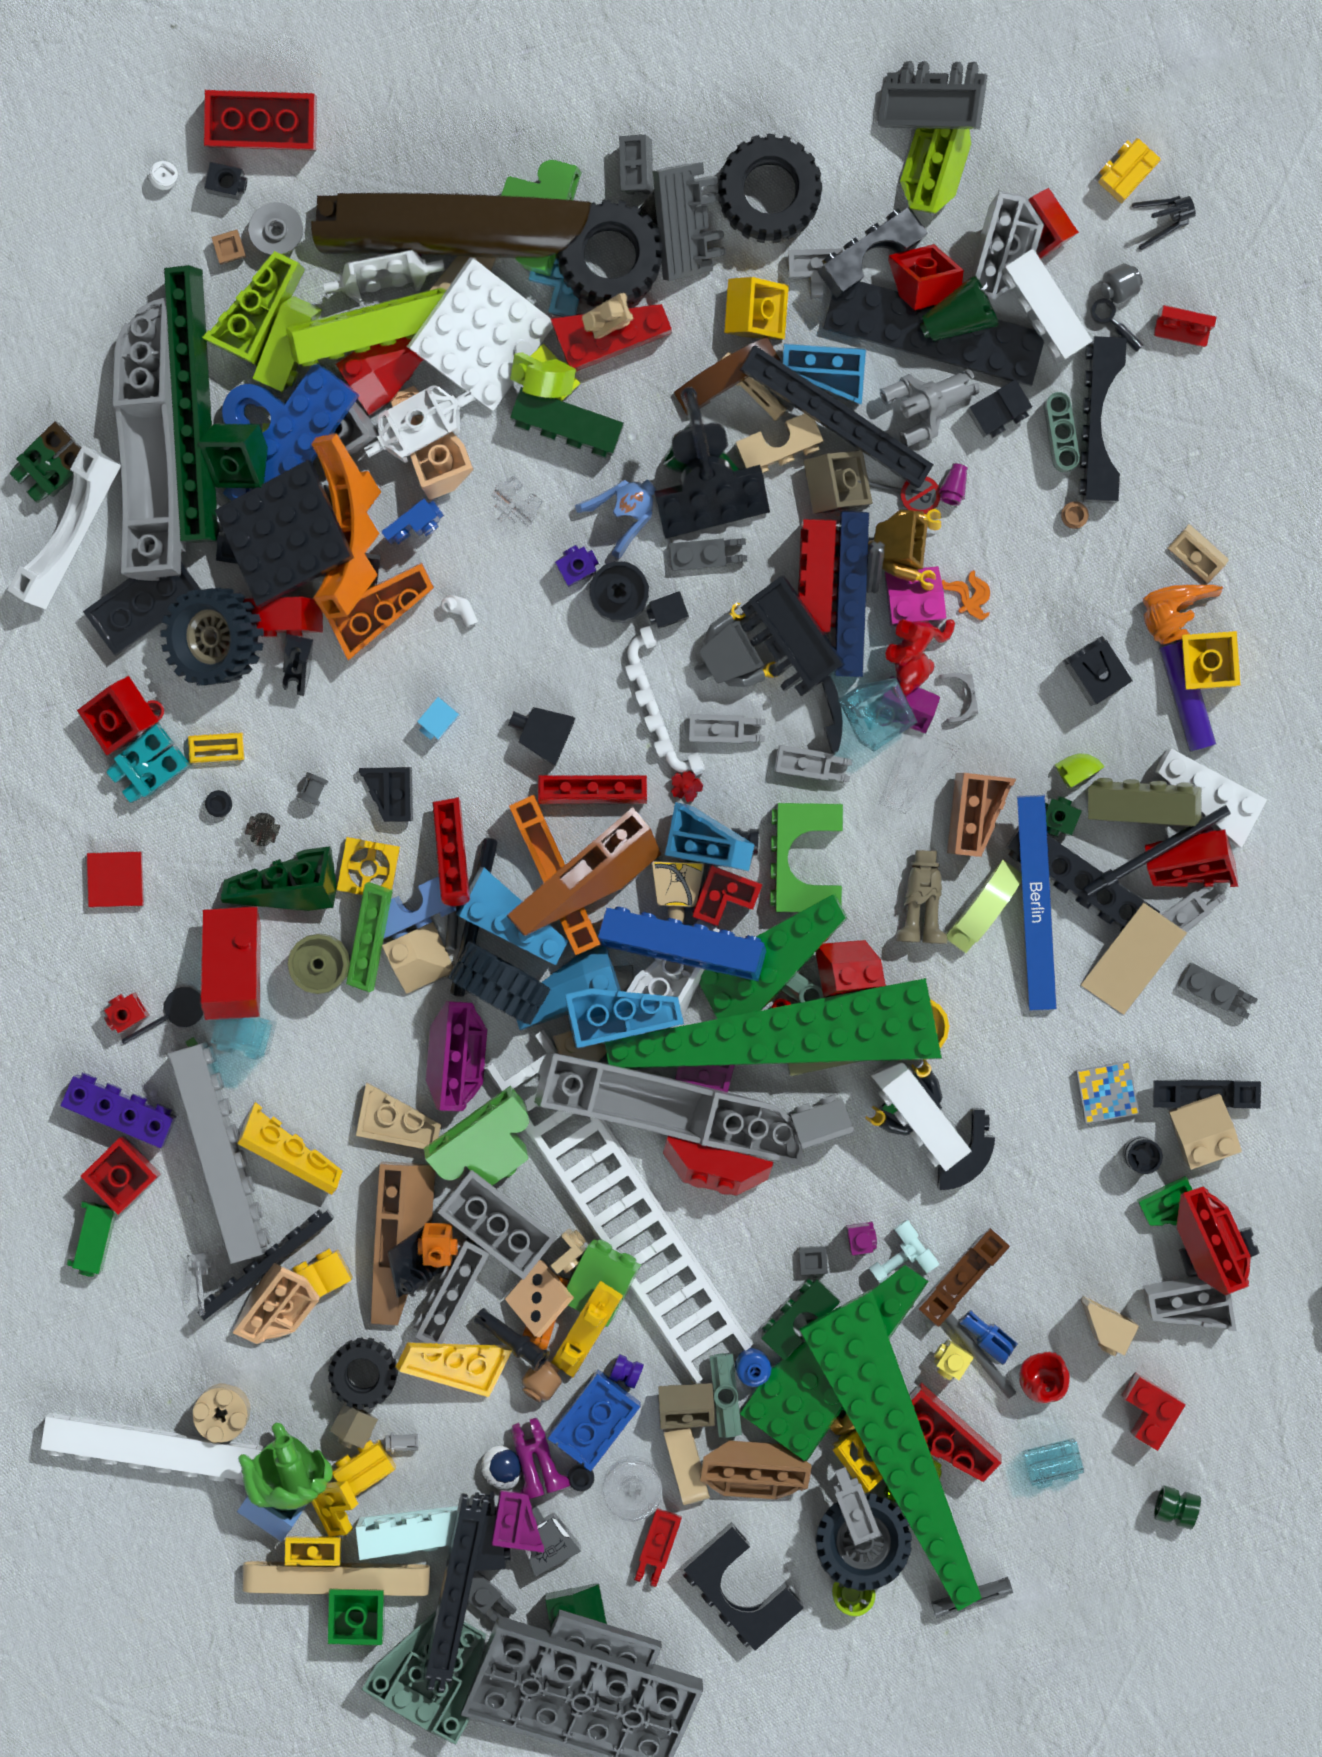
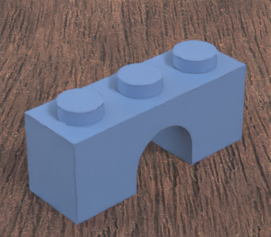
(401, 918)

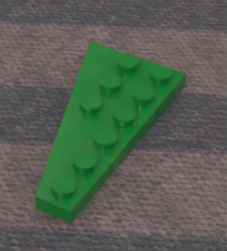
(787, 950)

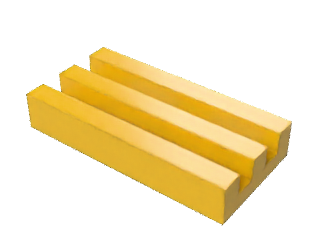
(192, 748)

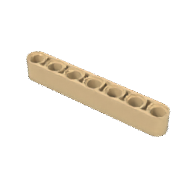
(305, 1579)

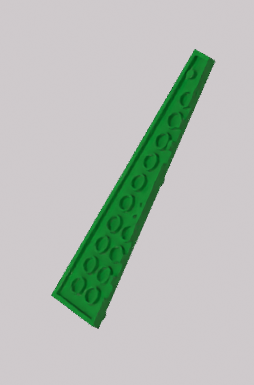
(853, 1026)
(869, 1384)

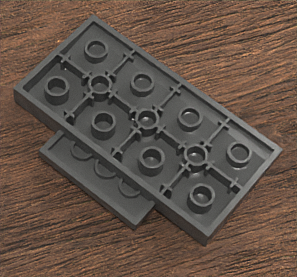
(582, 1688)

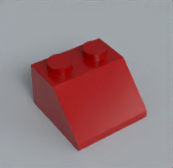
(1057, 224)
(924, 275)
(848, 967)

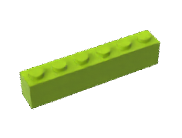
(361, 328)

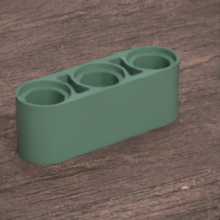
(1064, 419)

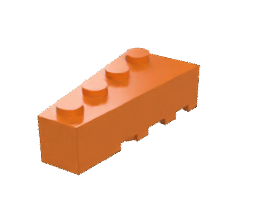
(380, 608)

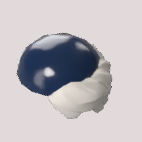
(501, 1467)

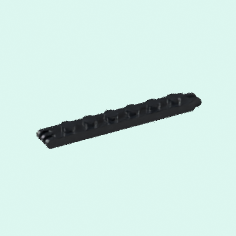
(455, 1591)

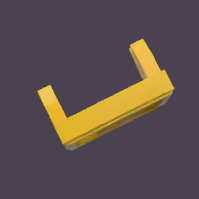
(353, 845)
(842, 1451)

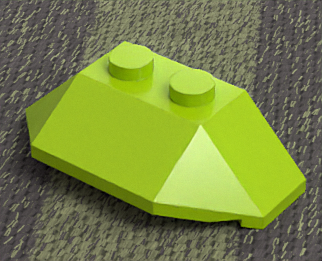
(934, 167)

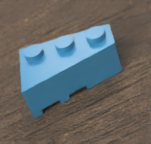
(829, 367)
(705, 840)

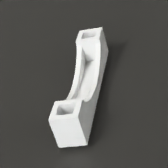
(41, 576)

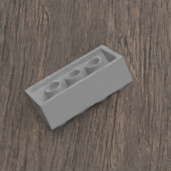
(497, 1224)

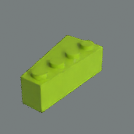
(250, 318)

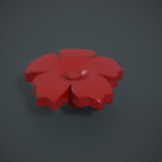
(686, 785)

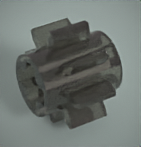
(262, 829)

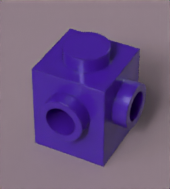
(576, 565)

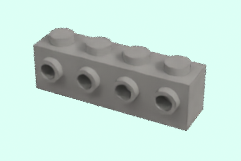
(455, 1288)

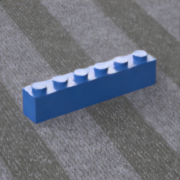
(682, 943)

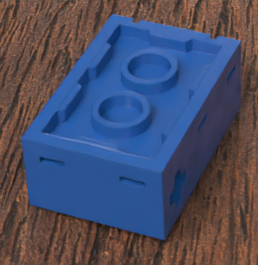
(594, 1420)

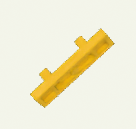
(587, 1329)

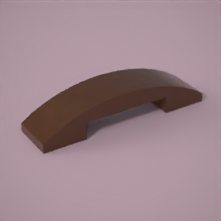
(722, 375)
(963, 1276)

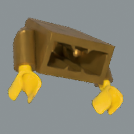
(905, 544)

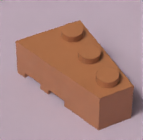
(975, 811)

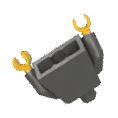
(730, 654)

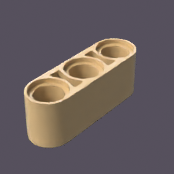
(686, 1464)

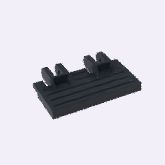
(793, 635)

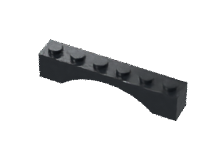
(1101, 477)

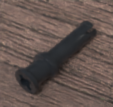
(520, 1345)

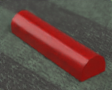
(592, 789)
(451, 852)

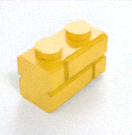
(1129, 169)
(365, 1467)
(313, 1550)

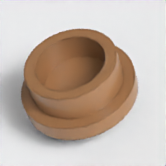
(1074, 515)

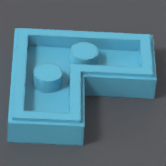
(563, 301)

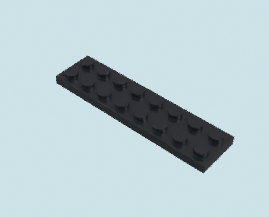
(887, 320)

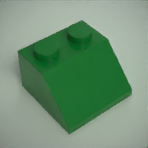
(356, 1616)

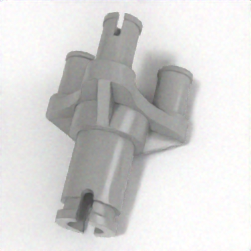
(928, 401)

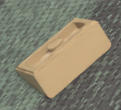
(1198, 553)

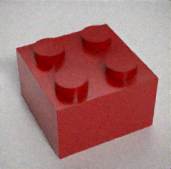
(117, 715)
(120, 1174)

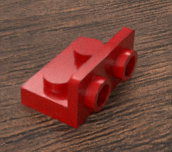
(1184, 326)

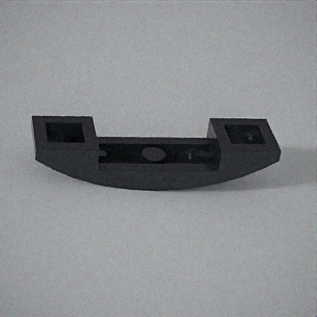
(834, 731)
(1183, 1092)

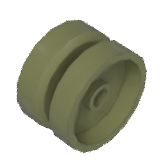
(304, 971)

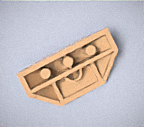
(276, 1306)

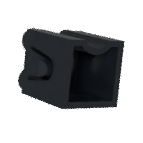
(1097, 671)

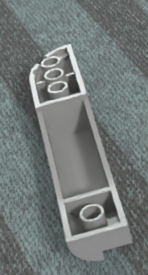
(147, 447)
(667, 1107)

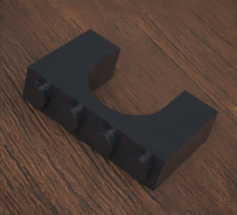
(755, 1622)

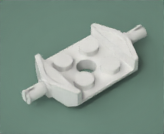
(382, 273)
(403, 438)

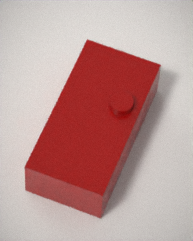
(260, 120)
(231, 963)

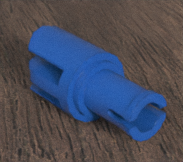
(990, 1337)

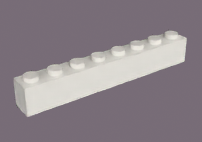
(145, 1447)

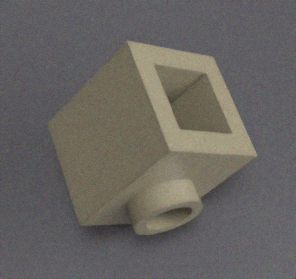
(353, 1426)

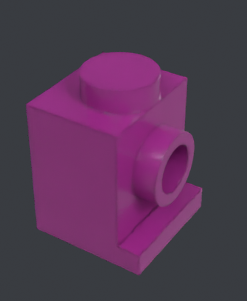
(861, 1238)

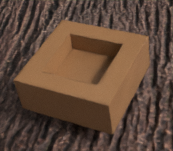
(228, 247)

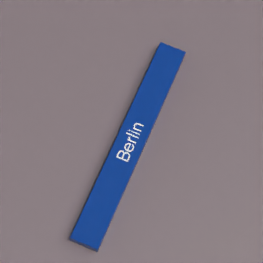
(1036, 902)

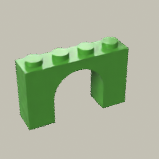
(791, 822)

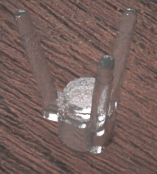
(196, 1266)

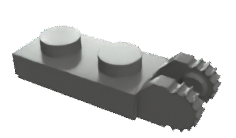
(704, 554)
(1214, 989)
(485, 1594)

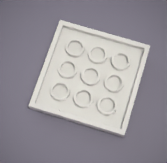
(478, 332)

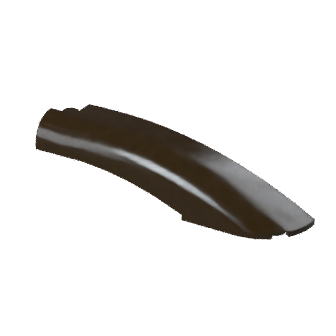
(446, 224)

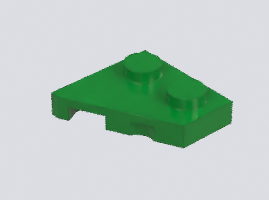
(1163, 1204)

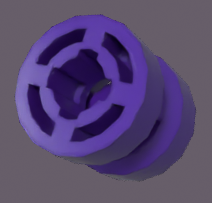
(626, 1371)

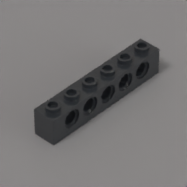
(1076, 865)

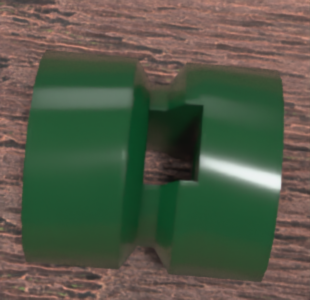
(1172, 1506)

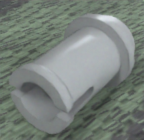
(401, 1442)

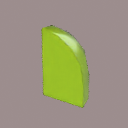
(1078, 768)

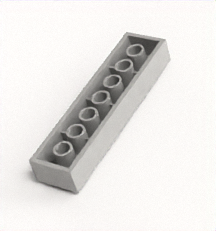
(219, 1152)

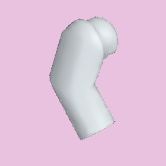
(460, 606)

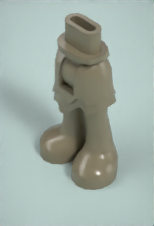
(923, 886)

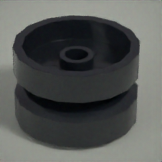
(614, 576)

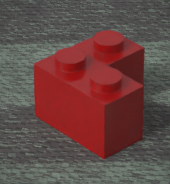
(723, 887)
(1159, 1410)

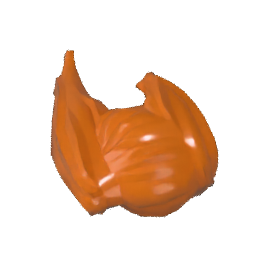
(1164, 607)

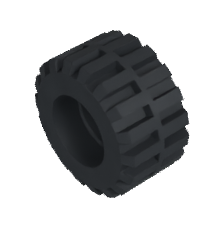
(346, 1389)

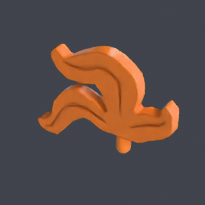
(972, 604)

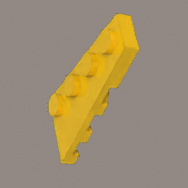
(289, 1152)

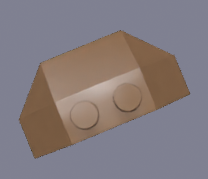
(755, 1470)

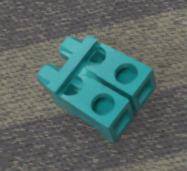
(140, 768)

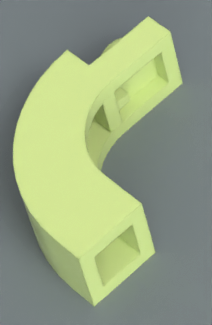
(985, 907)

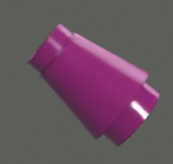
(954, 485)

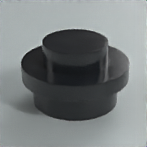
(218, 803)
(580, 1478)

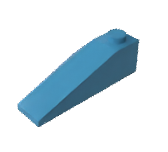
(583, 972)
(612, 1015)

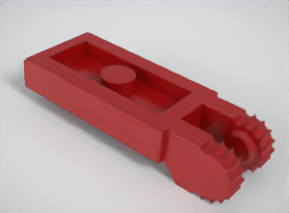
(658, 1544)

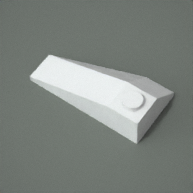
(670, 979)

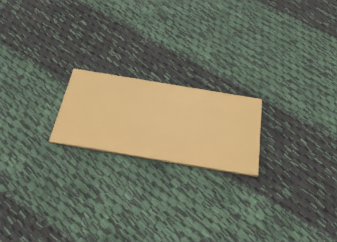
(1133, 958)

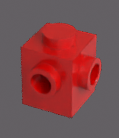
(124, 1012)

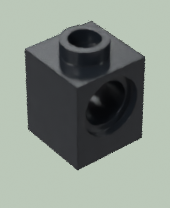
(217, 172)
(667, 610)

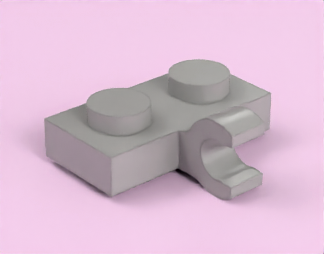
(806, 264)

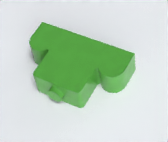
(557, 181)
(484, 1141)

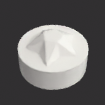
(163, 175)

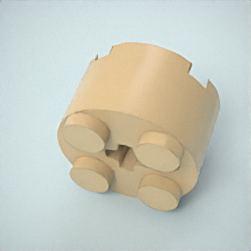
(216, 1427)

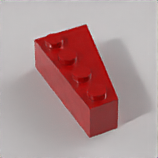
(584, 350)
(952, 1437)

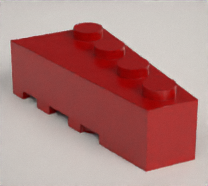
(817, 569)

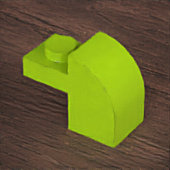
(542, 379)

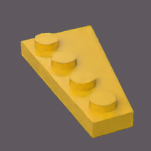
(456, 1365)

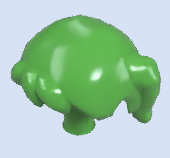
(285, 1473)

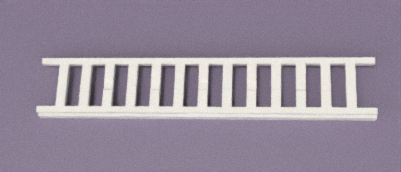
(657, 1214)

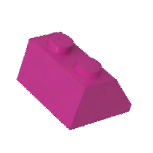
(912, 602)

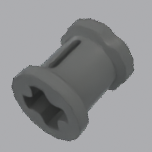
(312, 788)

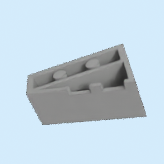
(1189, 1302)

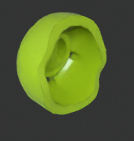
(853, 1598)

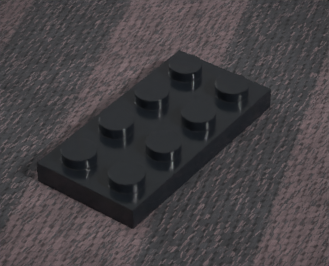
(136, 608)

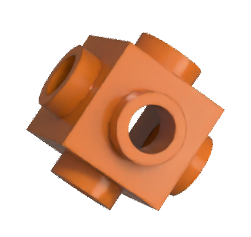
(437, 1244)

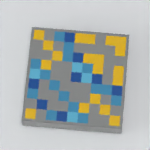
(1107, 1092)

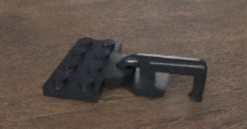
(709, 487)

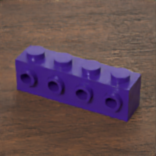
(118, 1110)

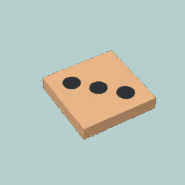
(539, 1298)

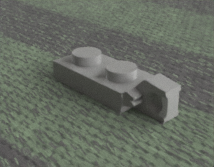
(855, 1508)

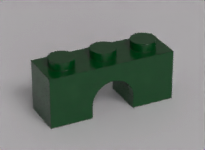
(813, 1298)

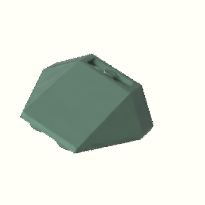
(400, 1684)

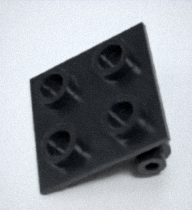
(408, 1266)

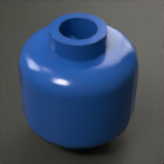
(749, 1360)

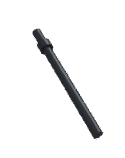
(1111, 877)

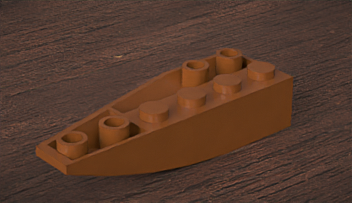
(591, 875)

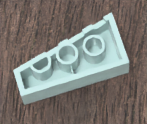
(405, 1532)

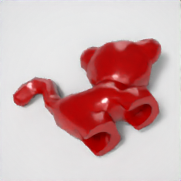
(910, 662)

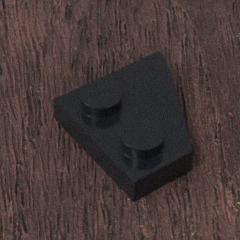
(391, 791)

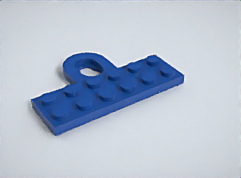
(310, 412)

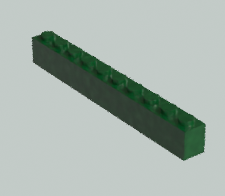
(190, 402)

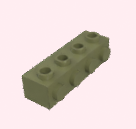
(1144, 802)

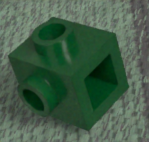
(1068, 818)

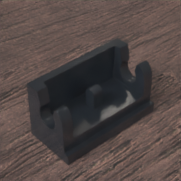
(297, 662)

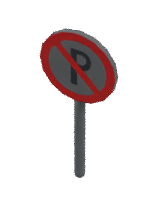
(913, 498)

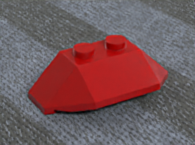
(715, 1167)
(1213, 1241)

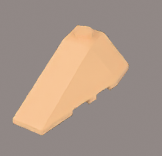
(440, 464)

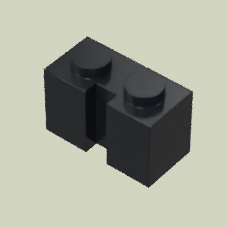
(999, 409)

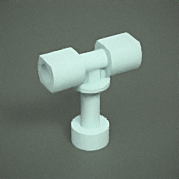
(911, 1249)

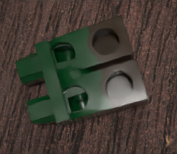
(47, 462)

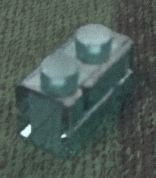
(1053, 1463)

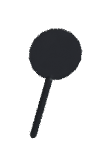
(181, 1008)

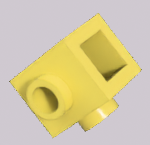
(952, 1360)

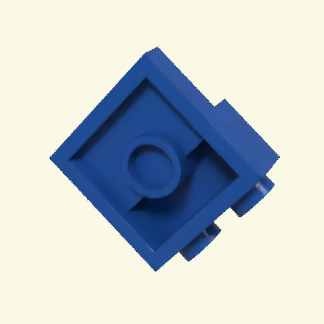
(421, 517)

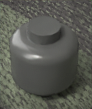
(1121, 283)

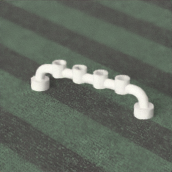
(646, 697)

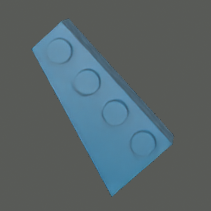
(489, 908)

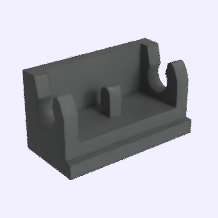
(636, 164)

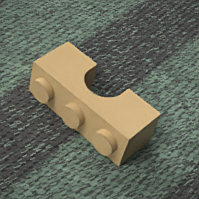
(803, 437)

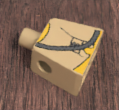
(677, 886)

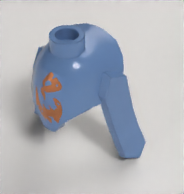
(632, 500)

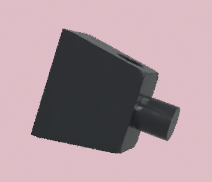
(543, 732)

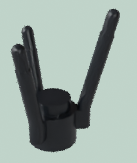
(1179, 209)

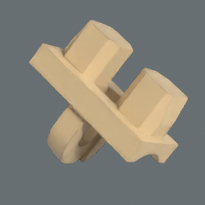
(612, 310)

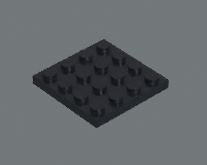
(284, 533)

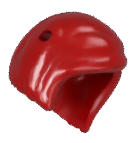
(1044, 1368)

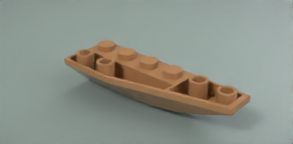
(402, 1208)

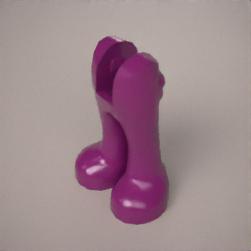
(539, 1445)

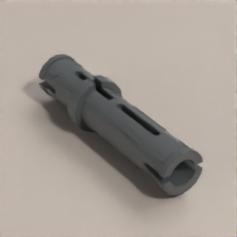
(988, 1592)

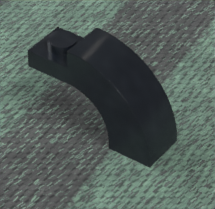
(974, 1162)

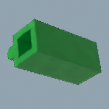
(93, 1239)

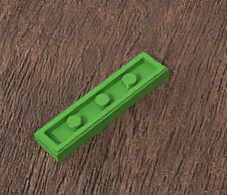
(369, 937)

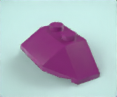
(456, 1056)

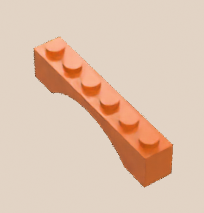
(548, 862)

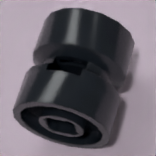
(1142, 1155)

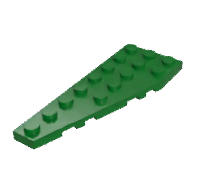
(797, 1399)

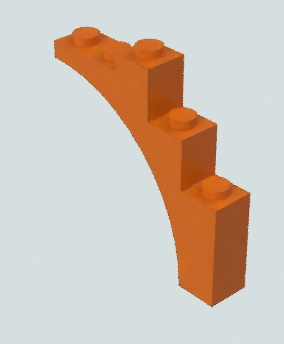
(351, 498)

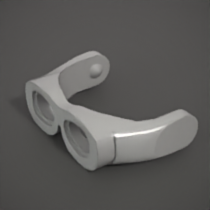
(968, 679)

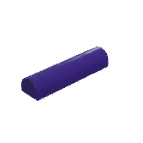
(1188, 702)

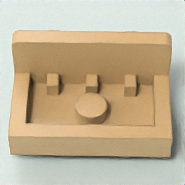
(570, 1258)

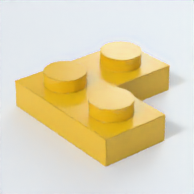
(332, 1506)

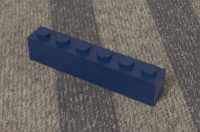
(851, 591)

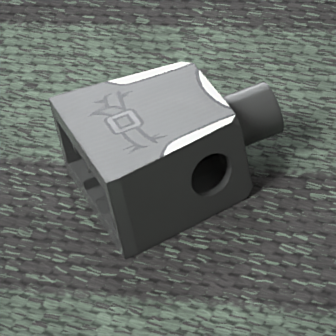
(557, 1542)

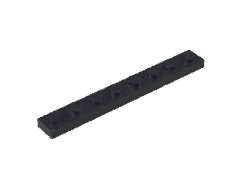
(836, 416)

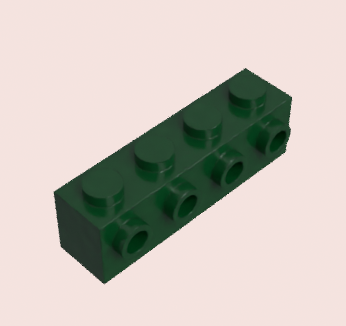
(567, 422)

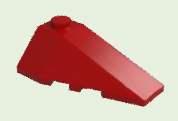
(379, 372)

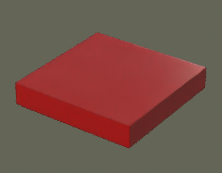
(115, 879)

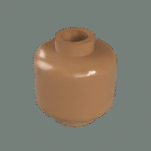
(542, 1383)

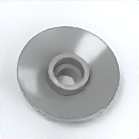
(272, 217)

